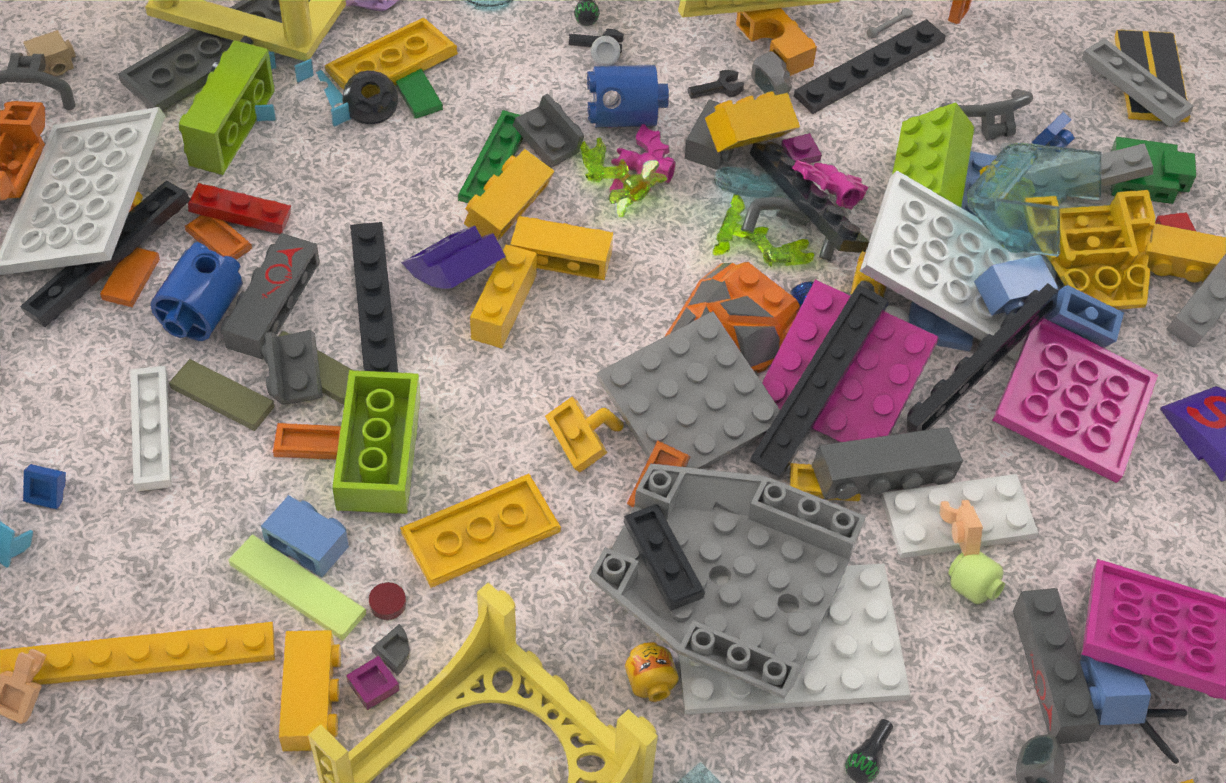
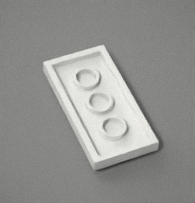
(922, 531)

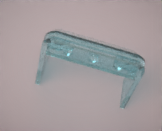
(1029, 172)

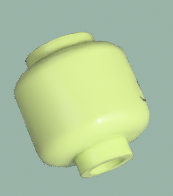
(976, 577)

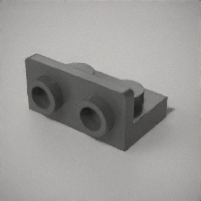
(550, 132)
(292, 367)

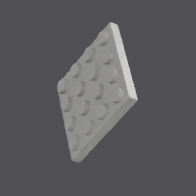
(691, 394)

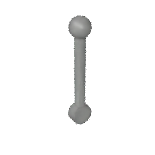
(872, 32)

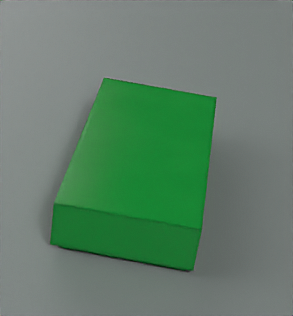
(419, 94)

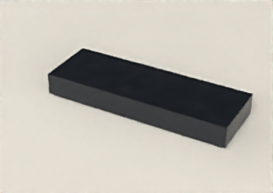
(664, 557)

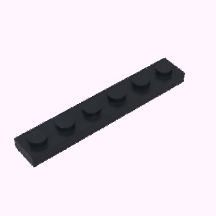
(869, 66)
(809, 198)
(77, 279)
(373, 298)
(988, 354)
(819, 381)

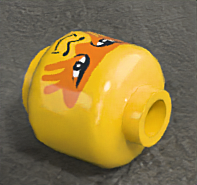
(651, 671)

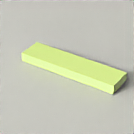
(297, 587)

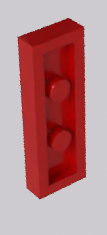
(239, 208)

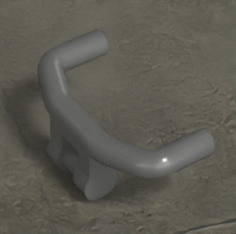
(30, 70)
(1004, 108)
(784, 208)

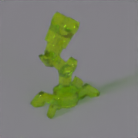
(634, 186)
(787, 253)

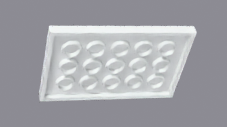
(80, 192)
(935, 254)
(850, 661)

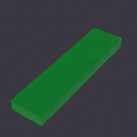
(500, 145)

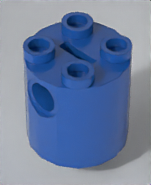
(636, 100)
(197, 293)

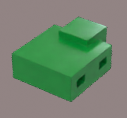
(1171, 170)

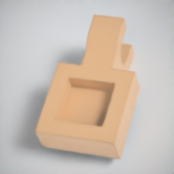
(965, 526)
(17, 690)

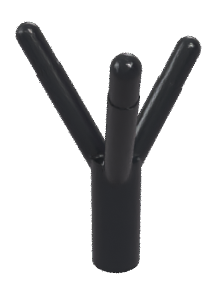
(1162, 713)

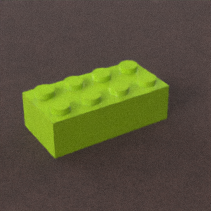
(226, 107)
(937, 151)
(377, 442)

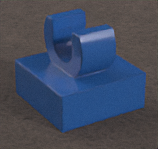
(1055, 133)
(43, 486)

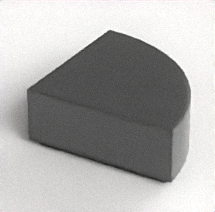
(393, 649)

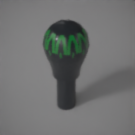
(586, 12)
(865, 761)

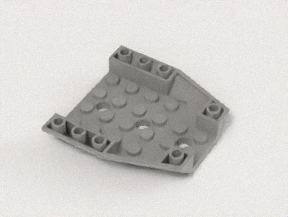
(770, 546)

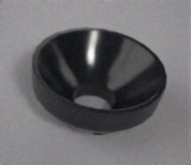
(370, 110)

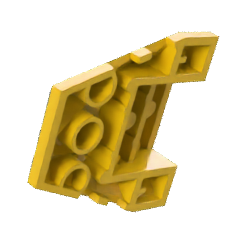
(1106, 248)

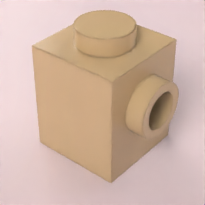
(56, 52)

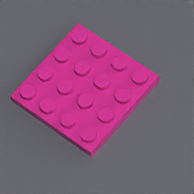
(876, 382)
(1076, 399)
(1157, 628)

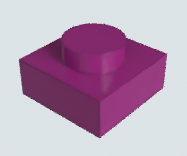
(802, 148)
(372, 682)

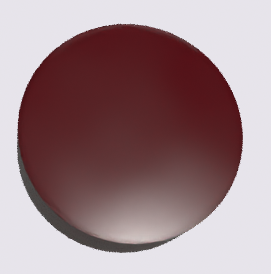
(387, 601)

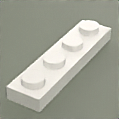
(150, 429)

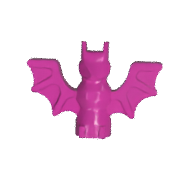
(656, 150)
(846, 188)

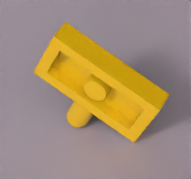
(578, 434)

